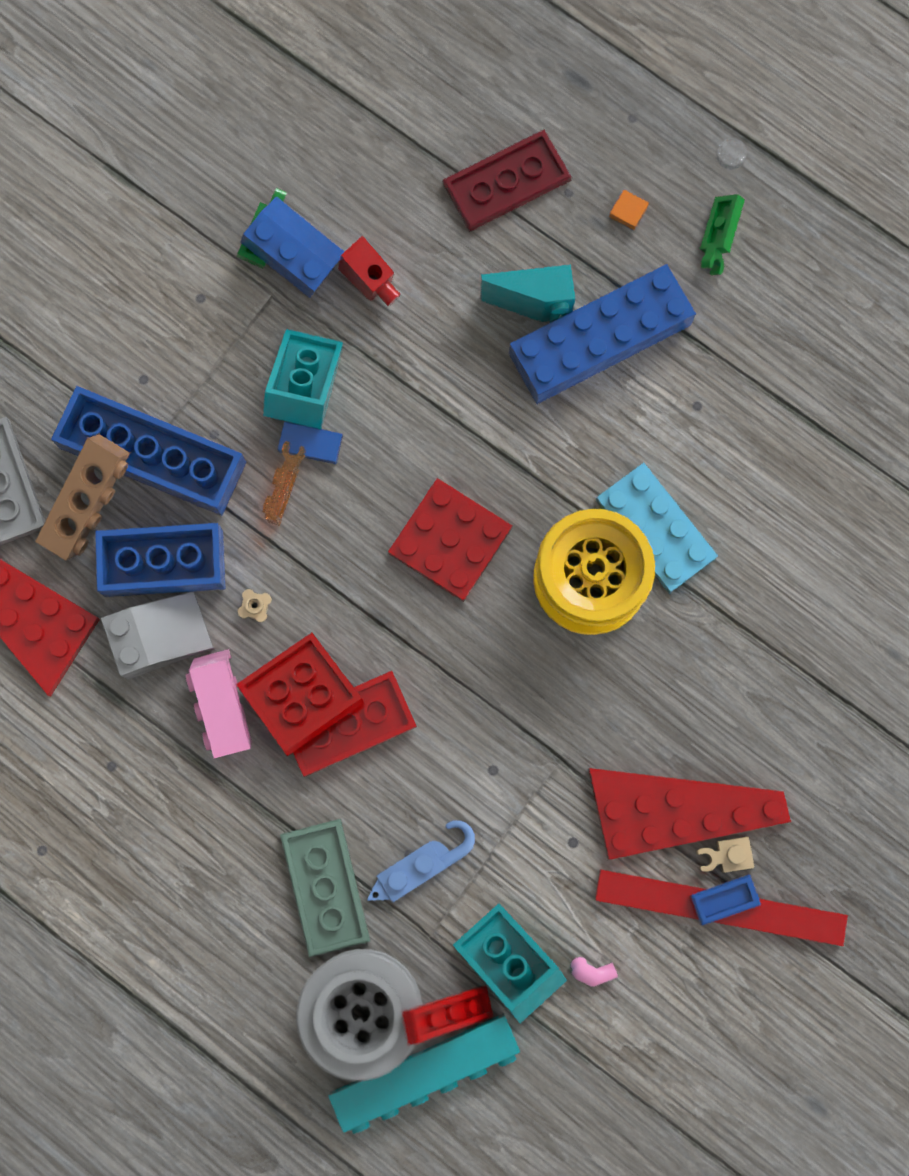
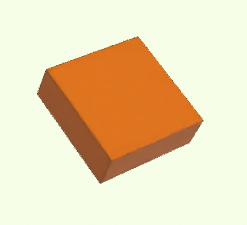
(629, 209)

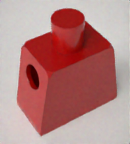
(363, 261)

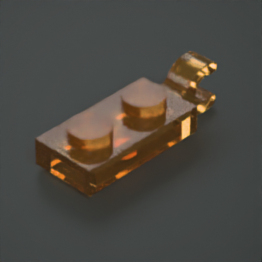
(284, 480)

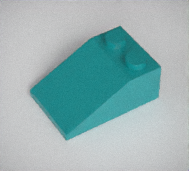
(534, 293)
(302, 379)
(510, 962)

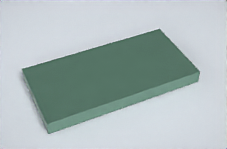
(325, 888)

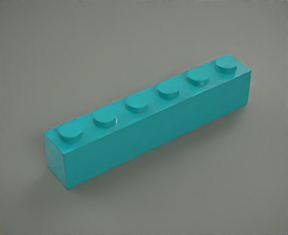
(425, 1072)

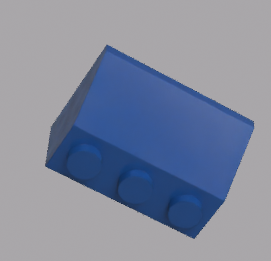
(292, 246)

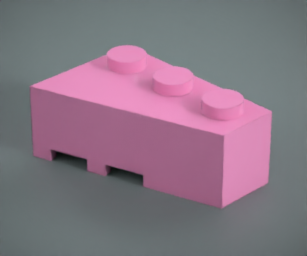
(218, 704)

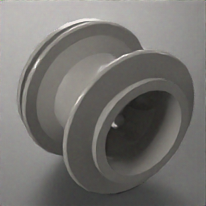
(317, 1015)

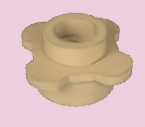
(258, 613)

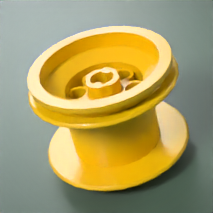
(576, 607)

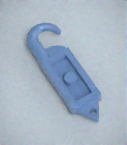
(421, 865)

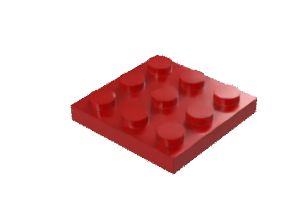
(450, 539)
(299, 694)

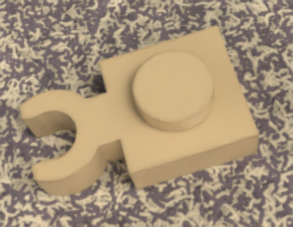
(731, 855)

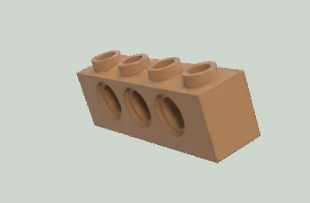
(56, 532)

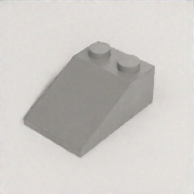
(156, 634)

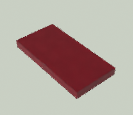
(507, 180)

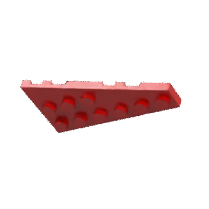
(41, 626)
(662, 812)

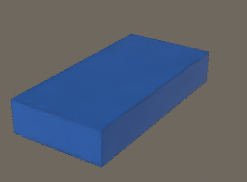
(318, 443)
(725, 899)

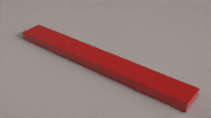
(676, 900)

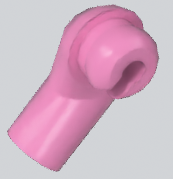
(592, 976)

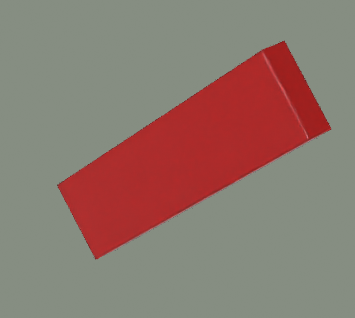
(446, 1014)

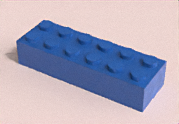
(601, 334)
(159, 451)

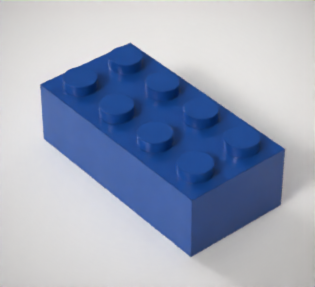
(160, 560)

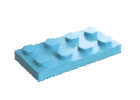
(675, 541)

